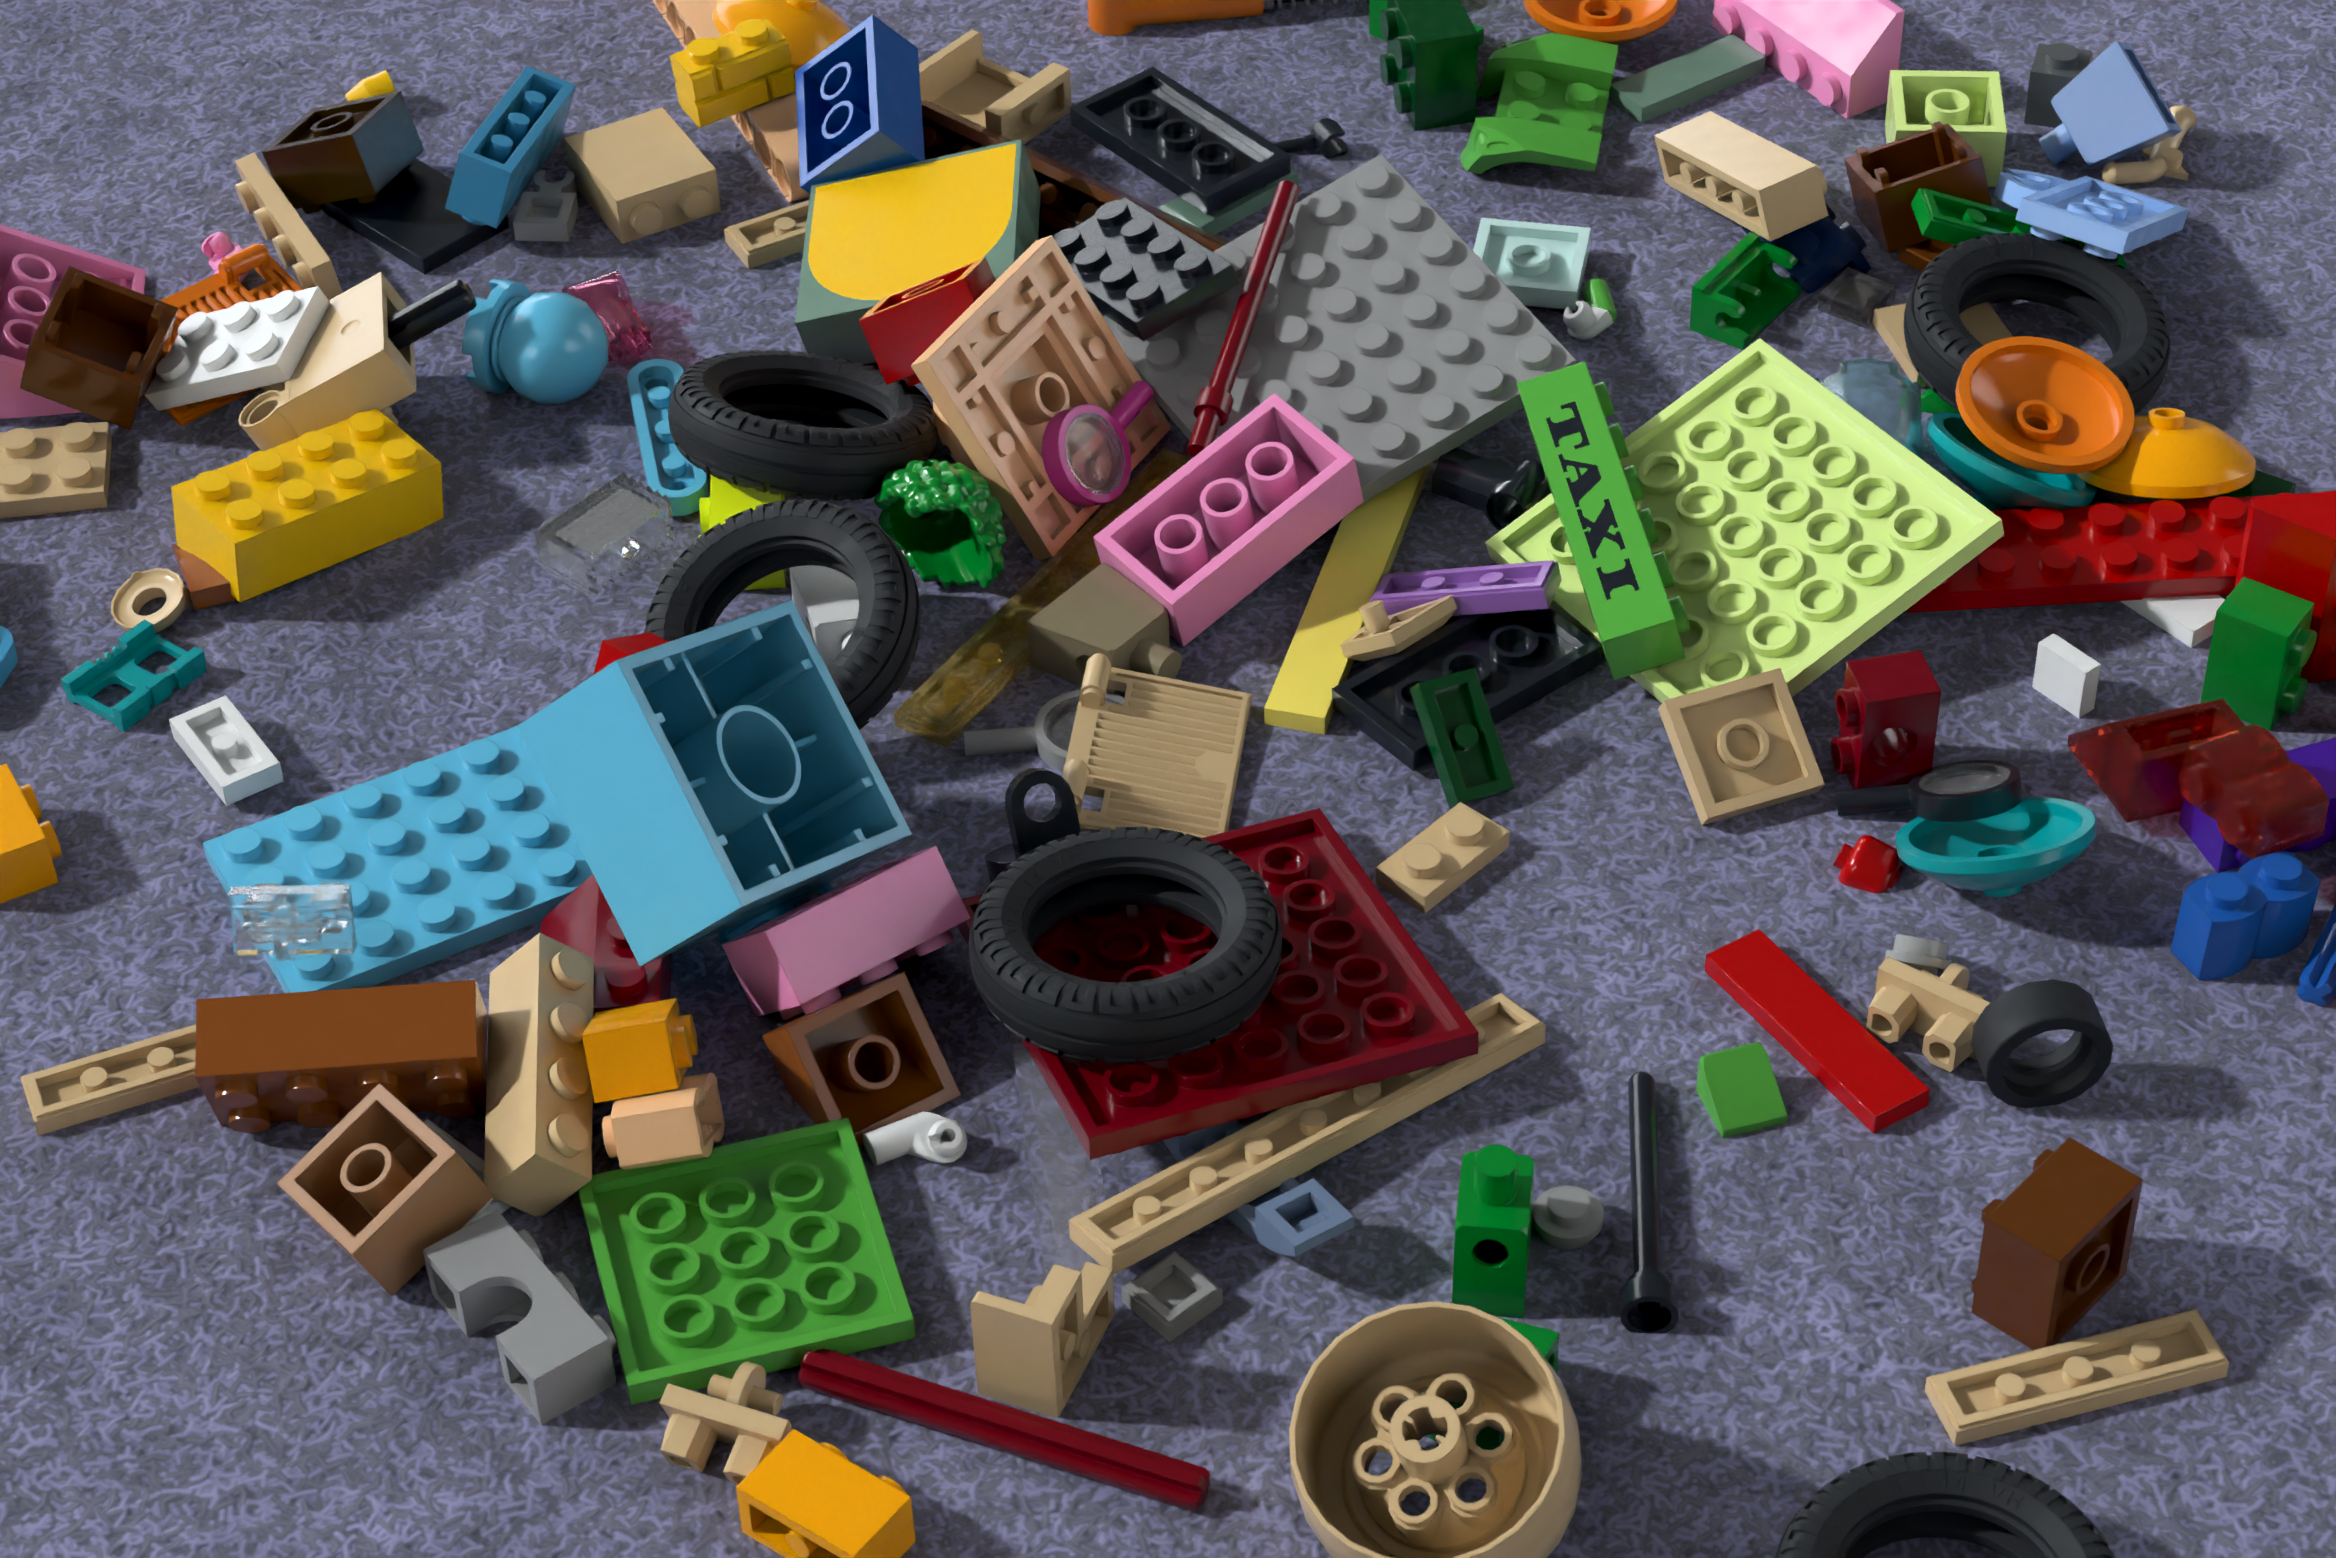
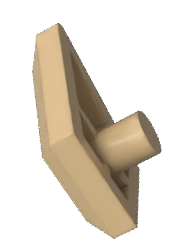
(1393, 633)

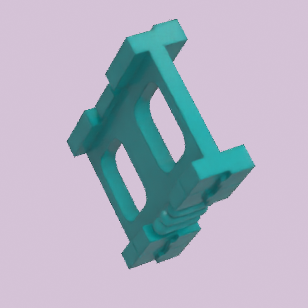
(123, 670)

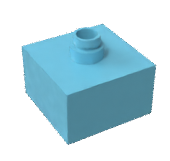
(713, 779)

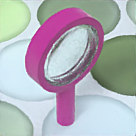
(1088, 450)

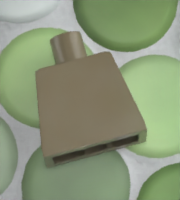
(1105, 617)

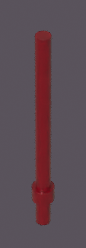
(1216, 399)

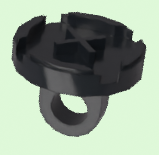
(1030, 832)

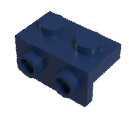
(1821, 251)

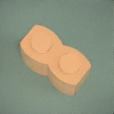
(666, 1124)

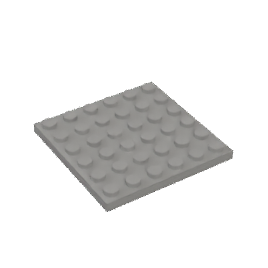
(1366, 329)

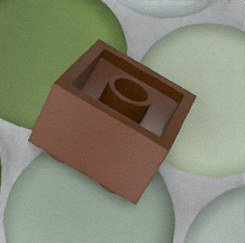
(864, 1058)

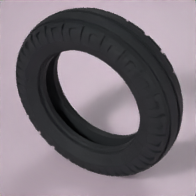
(2041, 272)
(726, 427)
(799, 535)
(1137, 1018)
(1944, 1499)

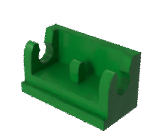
(1743, 293)

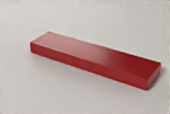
(1817, 1031)

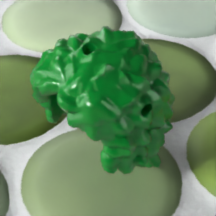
(943, 522)

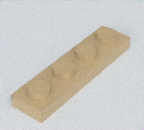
(285, 228)

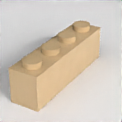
(1742, 175)
(539, 1076)

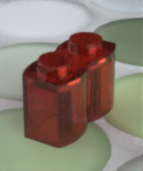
(2253, 791)

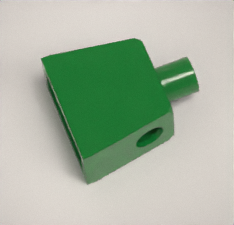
(1498, 1206)

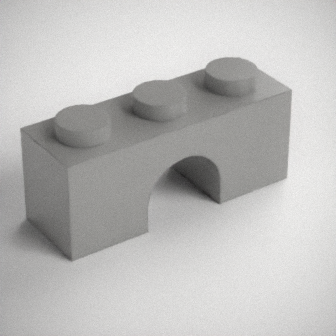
(498, 1275)

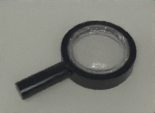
(1943, 793)

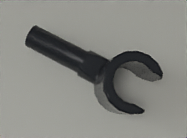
(1322, 136)

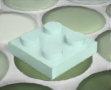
(1536, 260)

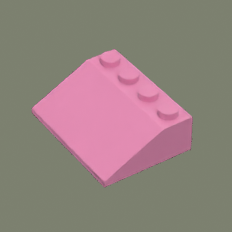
(28, 280)

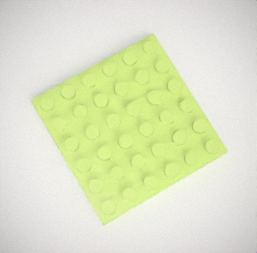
(1780, 524)

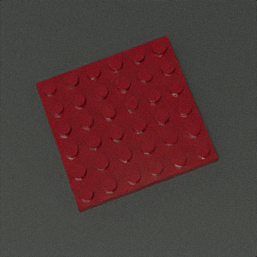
(1342, 1012)

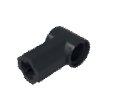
(1490, 486)

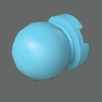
(537, 343)

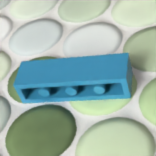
(510, 147)

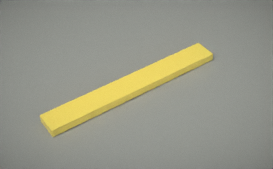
(1348, 579)

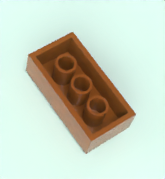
(328, 1049)

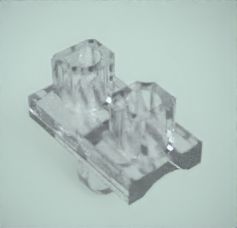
(292, 920)

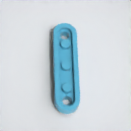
(664, 466)

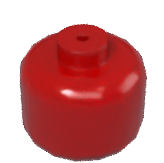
(1868, 865)

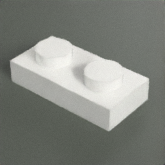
(226, 750)

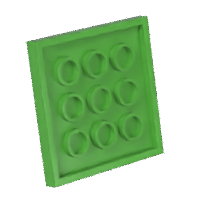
(743, 1259)

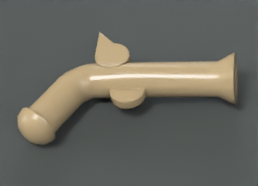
(2162, 157)

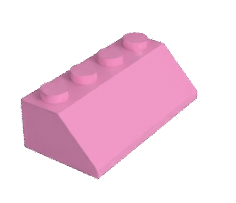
(1825, 46)

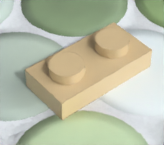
(1442, 857)

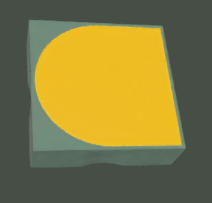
(904, 228)

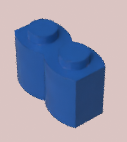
(2244, 915)

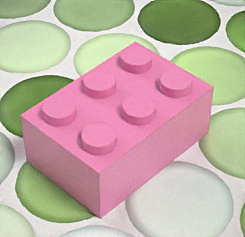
(848, 935)

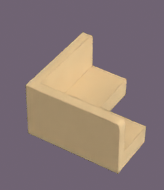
(1041, 1347)

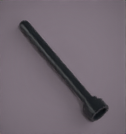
(1648, 1296)

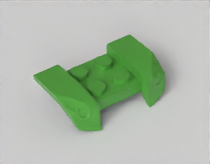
(1547, 103)

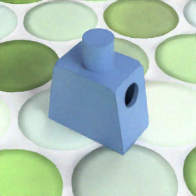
(2109, 111)

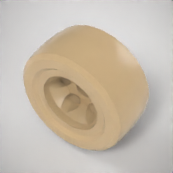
(1388, 1389)

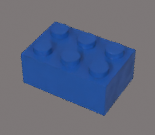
(859, 106)

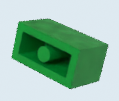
(2259, 653)

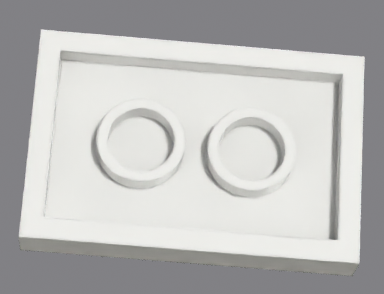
(237, 348)

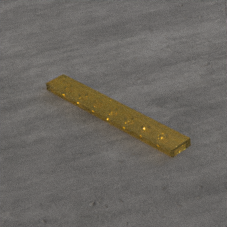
(1000, 647)

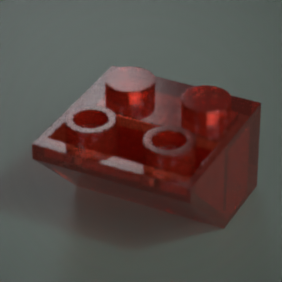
(2142, 756)

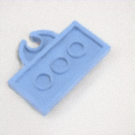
(2088, 210)

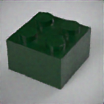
(1430, 61)

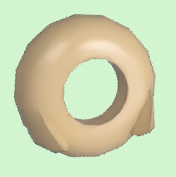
(147, 586)

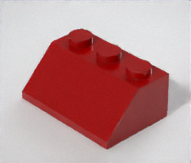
(2293, 549)

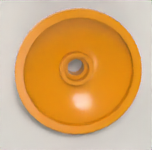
(805, 24)
(2175, 460)

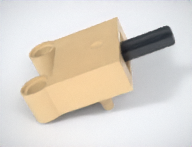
(354, 361)

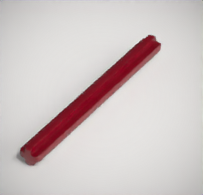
(1006, 1428)

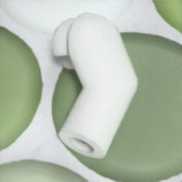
(918, 1135)

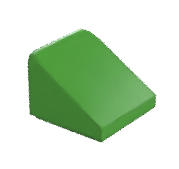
(1740, 1090)

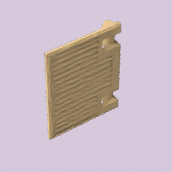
(1160, 756)

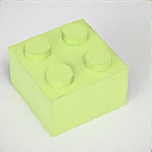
(1963, 99)

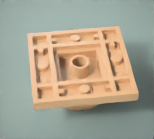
(1012, 366)

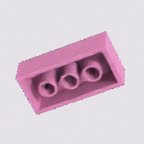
(1232, 516)

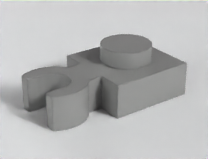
(549, 211)

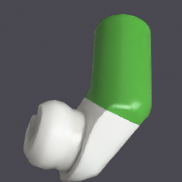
(1593, 313)

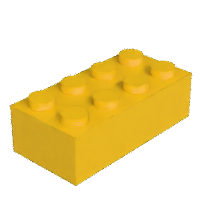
(308, 503)

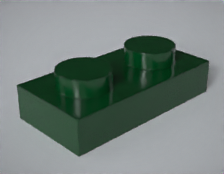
(1462, 737)

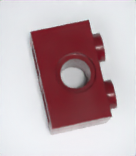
(1886, 720)

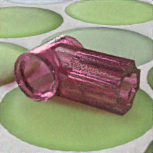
(613, 305)

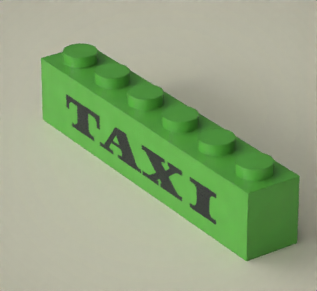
(1601, 521)

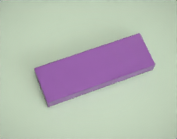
(1474, 588)

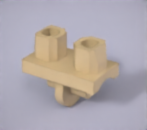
(1929, 1006)
(702, 1419)

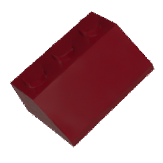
(591, 928)

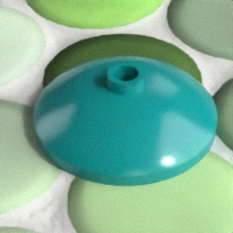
(1997, 481)
(2000, 850)

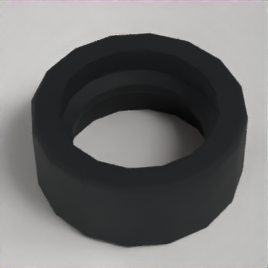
(2027, 1013)

